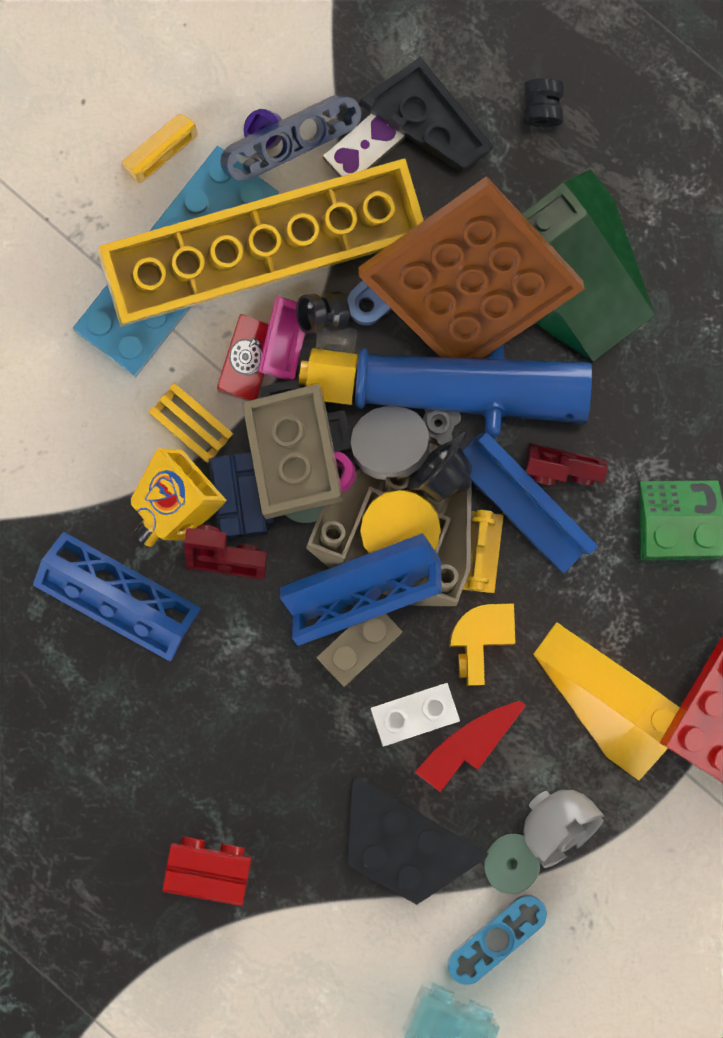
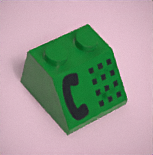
(681, 520)

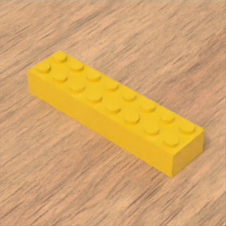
(259, 242)

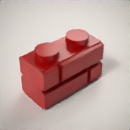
(207, 872)

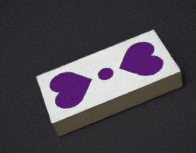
(363, 146)

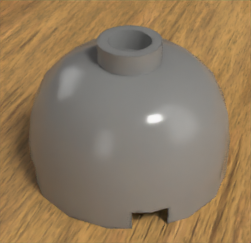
(559, 823)

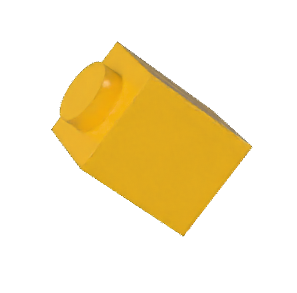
(333, 372)

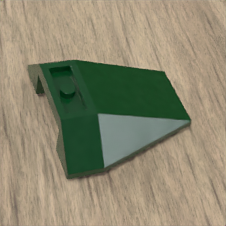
(590, 236)

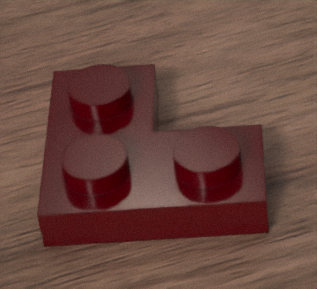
(553, 464)
(208, 552)

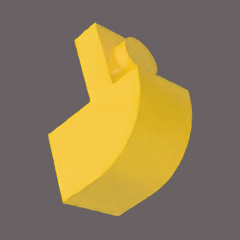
(478, 628)

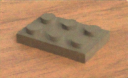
(292, 451)

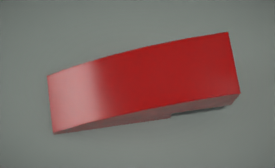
(468, 744)

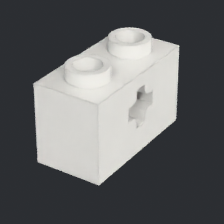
(415, 714)

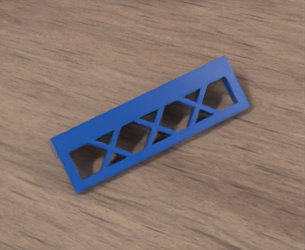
(526, 503)
(362, 583)
(111, 600)

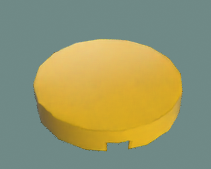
(398, 517)

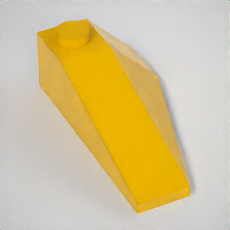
(612, 703)

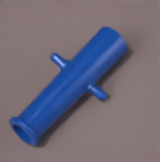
(477, 386)

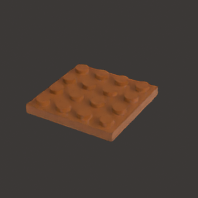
(471, 275)

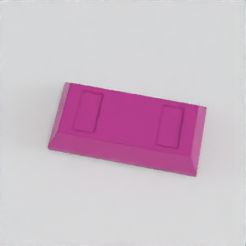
(282, 341)

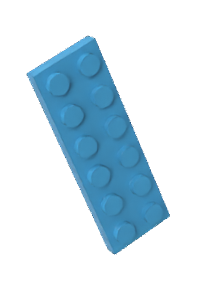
(204, 194)

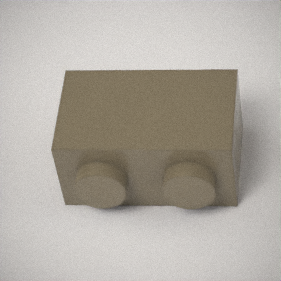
(358, 647)

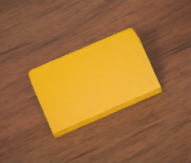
(160, 147)

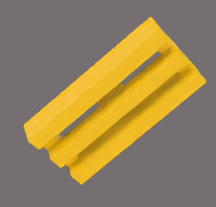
(166, 402)

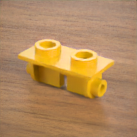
(485, 548)

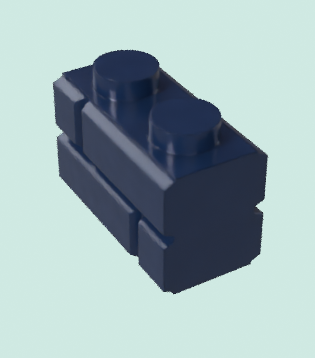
(237, 483)

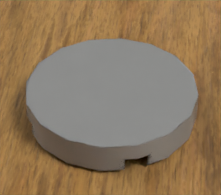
(390, 442)

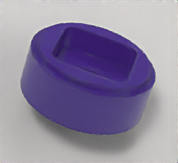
(259, 120)

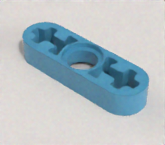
(467, 951)

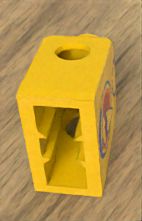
(173, 497)

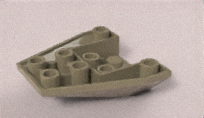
(339, 539)

